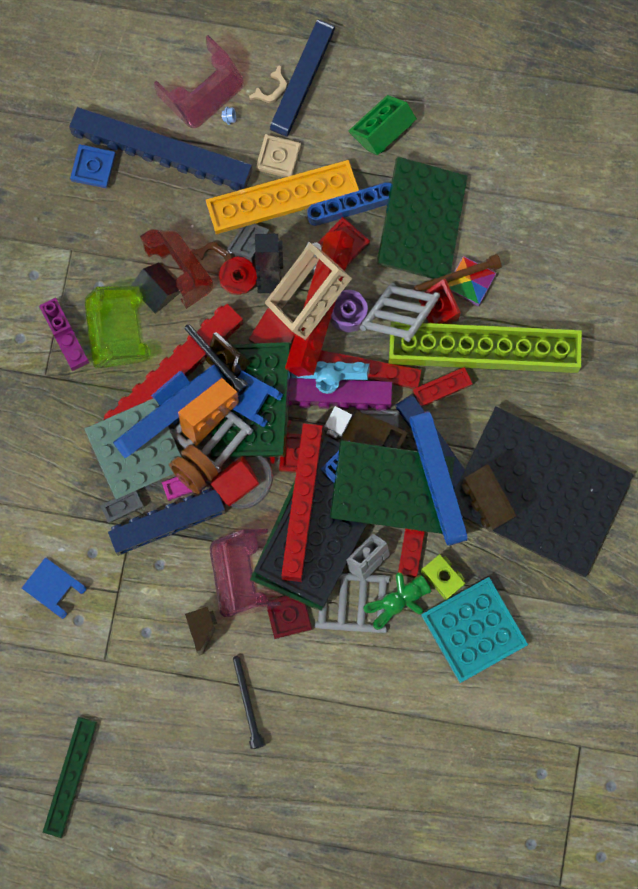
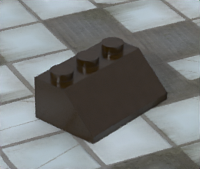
(488, 498)

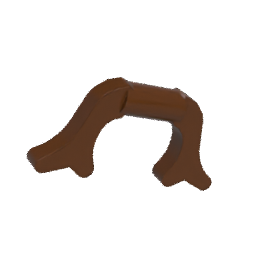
(212, 246)

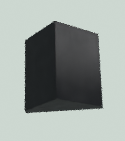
(156, 286)

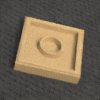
(278, 156)

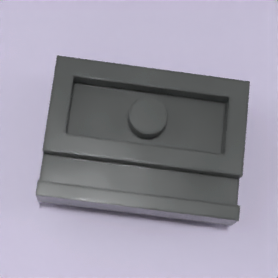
(244, 241)

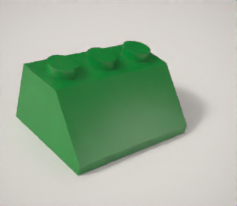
(383, 124)

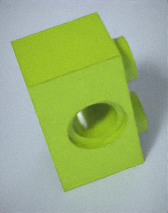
(445, 588)

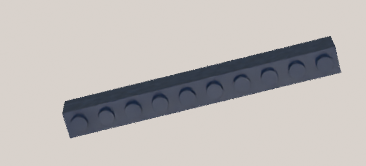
(160, 149)

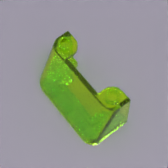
(115, 326)

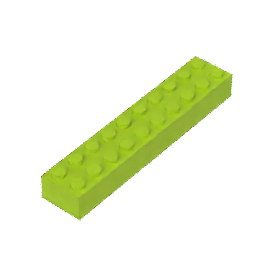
(488, 347)

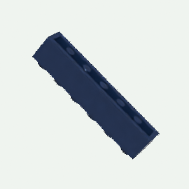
(166, 522)

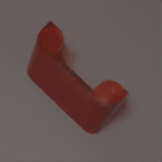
(194, 281)

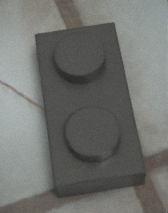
(121, 507)

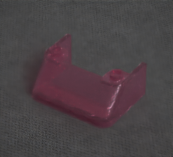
(210, 95)
(233, 572)

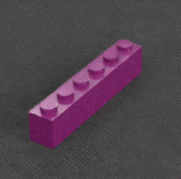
(348, 394)

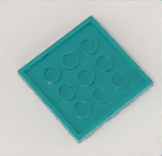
(474, 630)

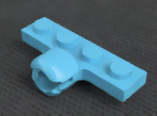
(329, 374)

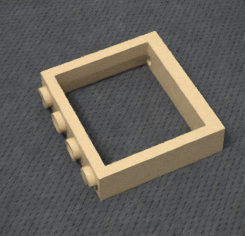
(319, 302)

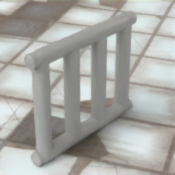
(415, 322)
(232, 419)
(360, 626)

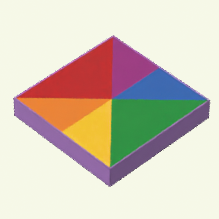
(472, 286)

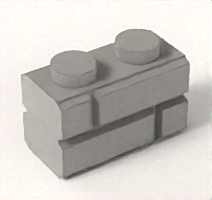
(368, 557)

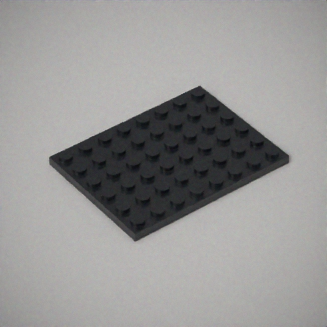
(555, 488)

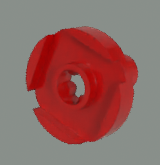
(228, 281)

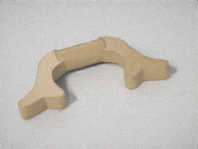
(276, 94)

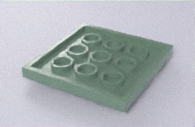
(141, 467)

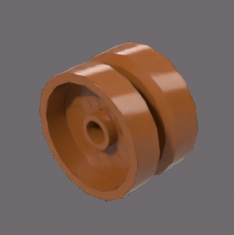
(193, 469)

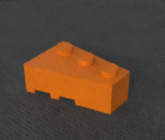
(207, 410)

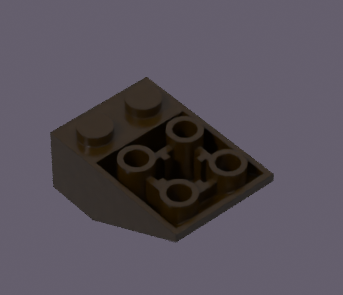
(373, 431)

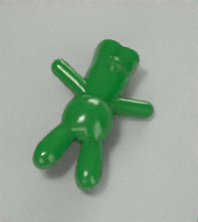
(395, 602)

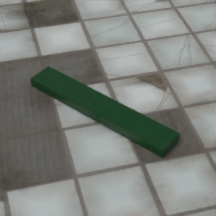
(70, 777)

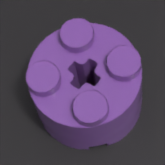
(349, 321)

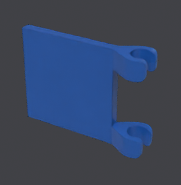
(254, 397)
(50, 584)

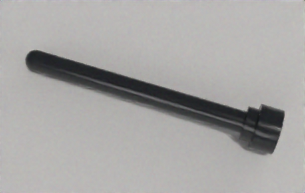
(238, 384)
(256, 740)

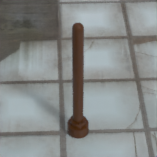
(491, 263)

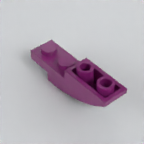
(64, 334)

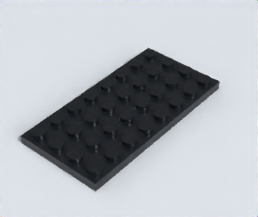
(328, 541)

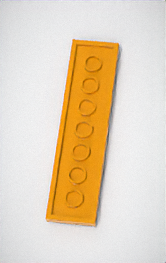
(280, 197)

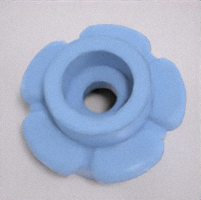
(229, 115)

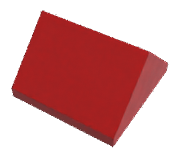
(446, 308)
(235, 481)

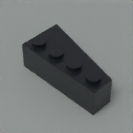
(268, 261)

